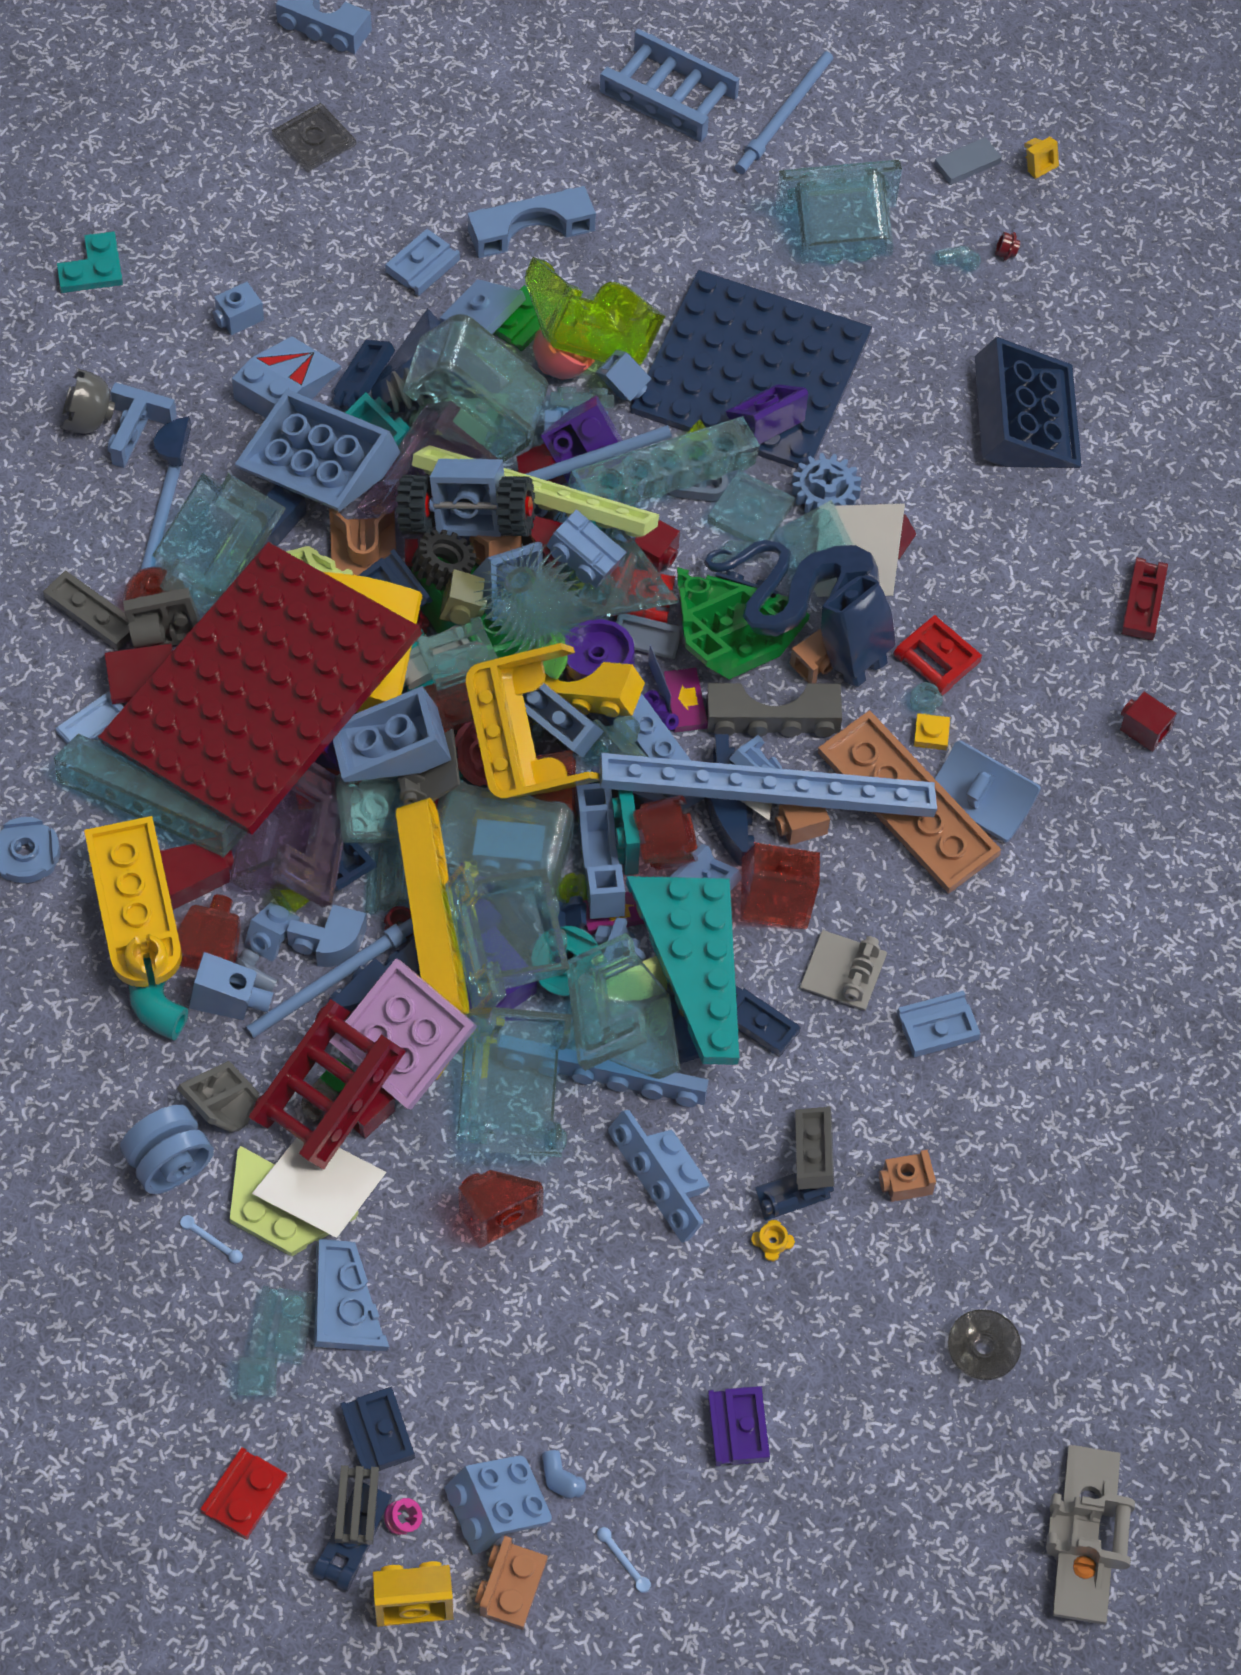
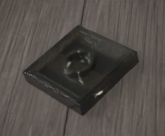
(314, 137)

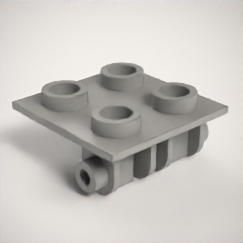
(844, 969)

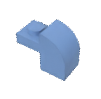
(335, 942)

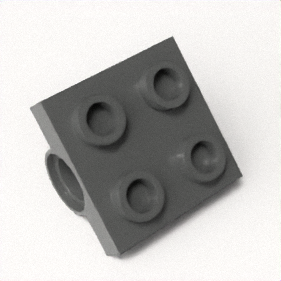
(161, 618)

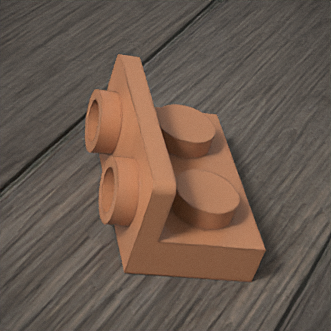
(511, 1584)

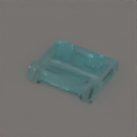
(452, 665)

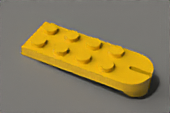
(134, 900)

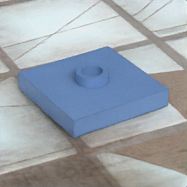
(487, 304)

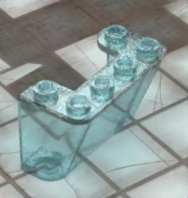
(505, 833)

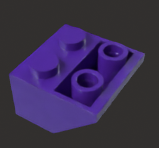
(580, 432)

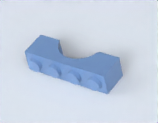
(565, 211)
(599, 852)

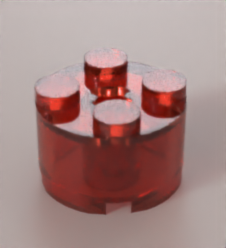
(667, 833)

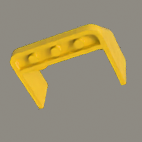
(504, 728)

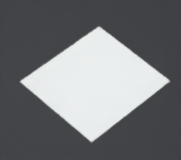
(876, 531)
(317, 1195)

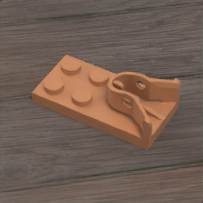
(361, 542)

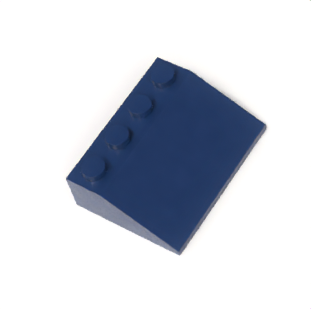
(1026, 407)

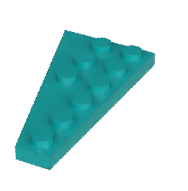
(694, 945)

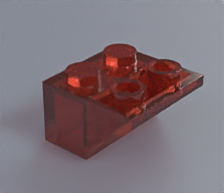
(779, 885)

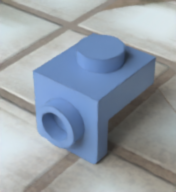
(269, 930)

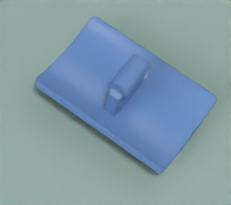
(987, 790)

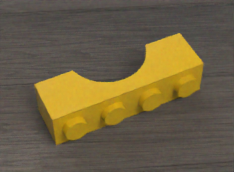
(607, 691)

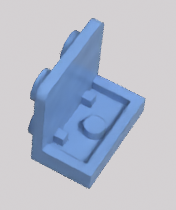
(496, 1501)

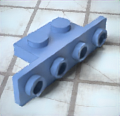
(664, 1171)

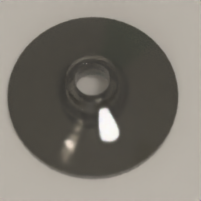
(987, 1328)

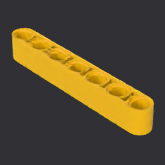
(428, 900)

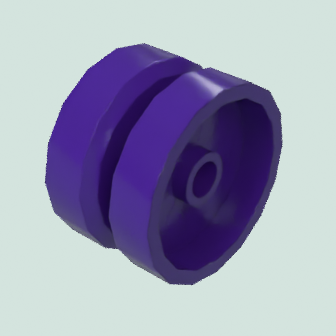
(602, 643)

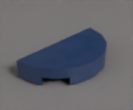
(172, 441)

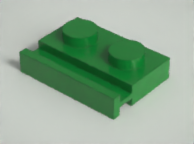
(521, 325)

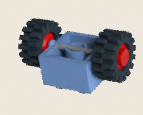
(466, 499)

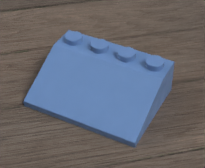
(318, 451)

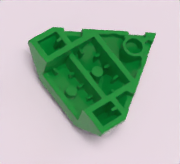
(716, 625)

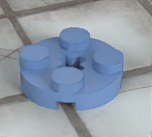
(36, 864)

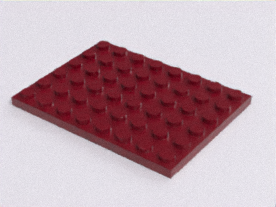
(260, 687)

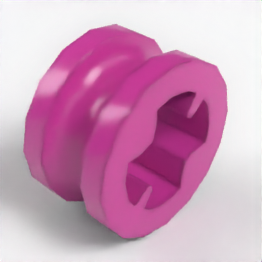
(391, 1516)

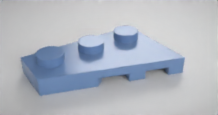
(342, 1300)

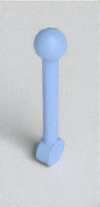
(187, 1222)
(642, 1583)

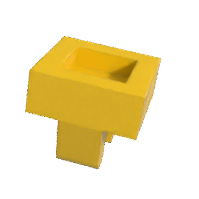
(1041, 156)

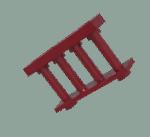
(353, 1100)

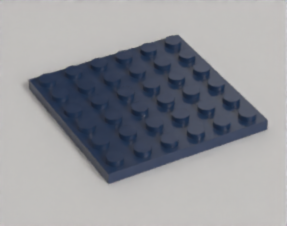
(741, 342)

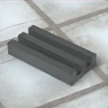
(357, 1473)

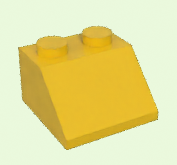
(413, 1594)

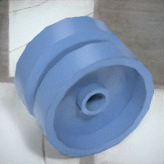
(166, 1149)

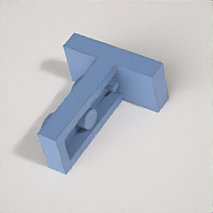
(137, 409)

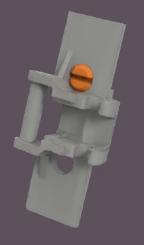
(1073, 1534)

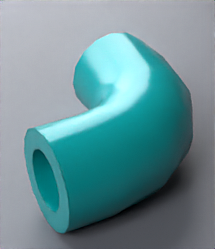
(155, 1009)

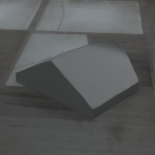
(221, 1096)

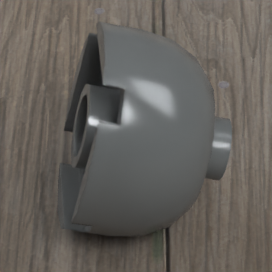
(88, 402)

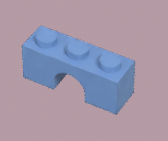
(342, 29)

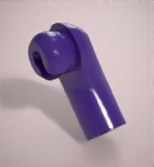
(659, 705)

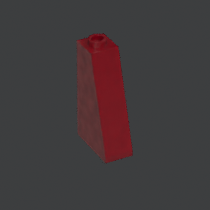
(194, 872)

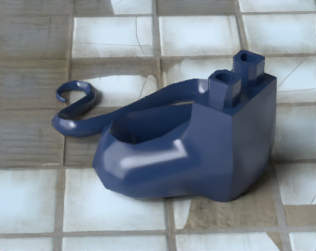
(854, 618)

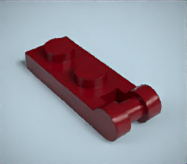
(1144, 599)

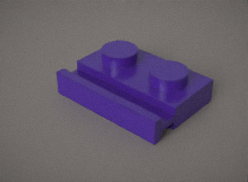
(738, 1426)

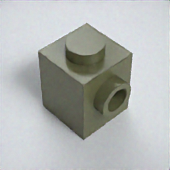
(459, 598)

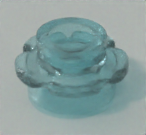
(926, 690)

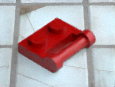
(944, 648)

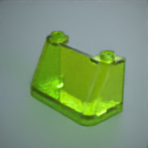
(591, 327)

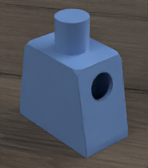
(227, 989)

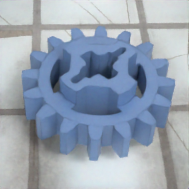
(825, 481)

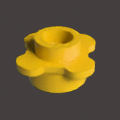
(775, 1230)

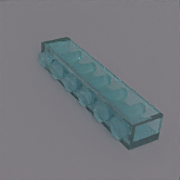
(127, 787)

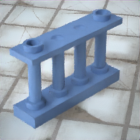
(659, 106)

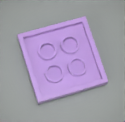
(416, 1020)

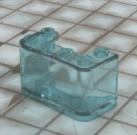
(482, 378)

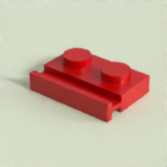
(244, 1493)

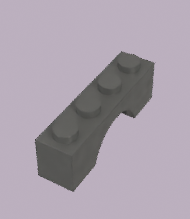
(734, 711)

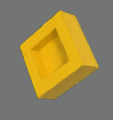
(932, 731)

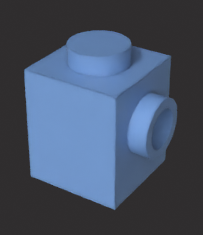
(238, 308)
(624, 376)

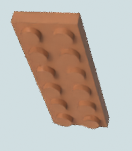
(946, 845)

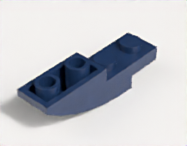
(729, 817)
(367, 976)

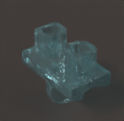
(618, 738)

